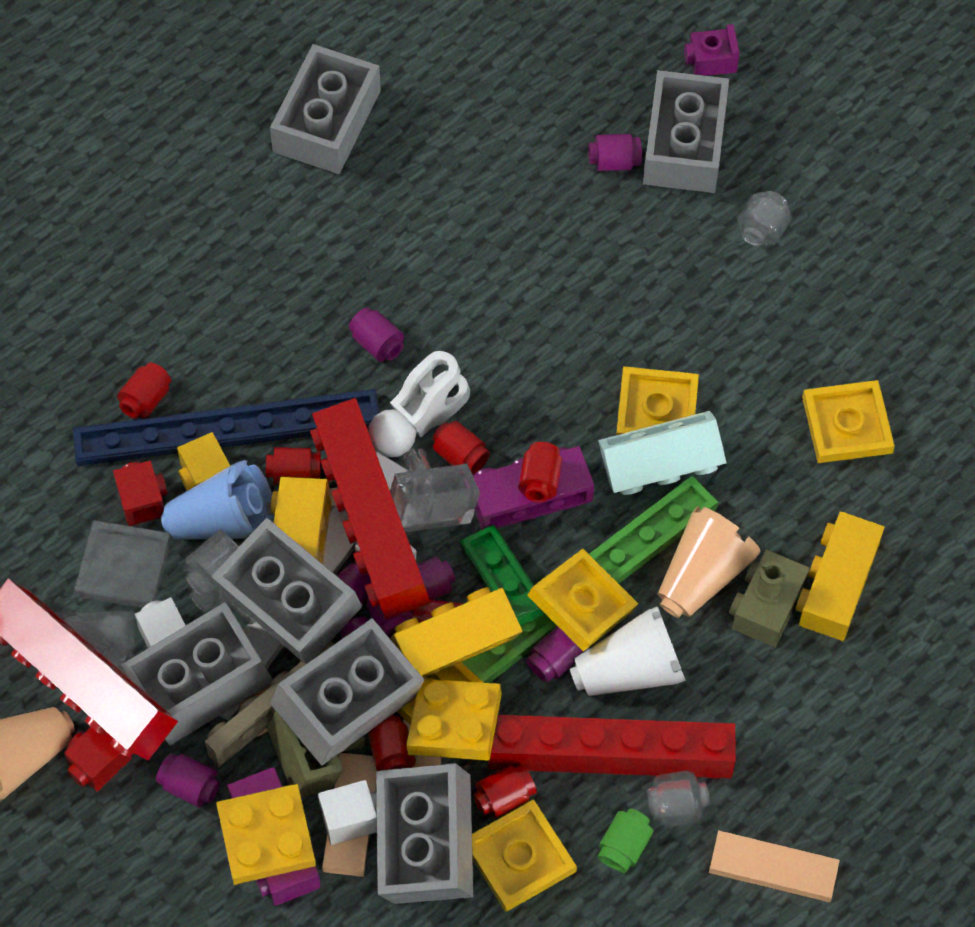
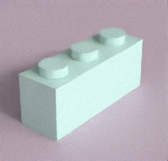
(662, 453)

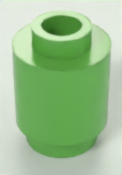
(625, 840)

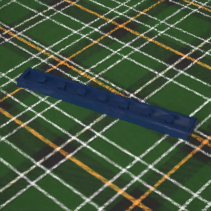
(229, 425)

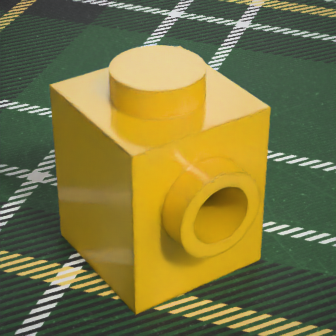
(200, 460)

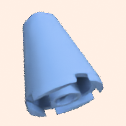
(227, 501)

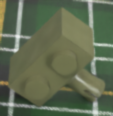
(770, 597)
(299, 763)

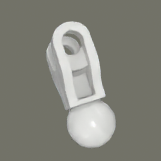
(419, 405)

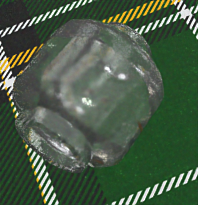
(764, 218)
(677, 798)

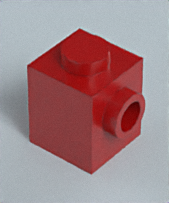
(140, 492)
(93, 759)

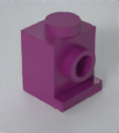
(713, 52)

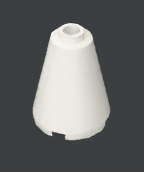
(629, 659)

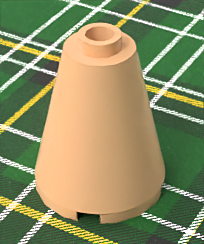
(704, 562)
(30, 743)

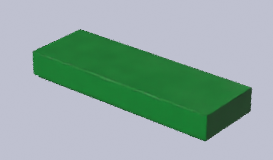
(500, 569)

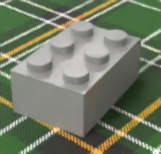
(325, 109)
(686, 131)
(287, 591)
(200, 670)
(346, 691)
(424, 834)

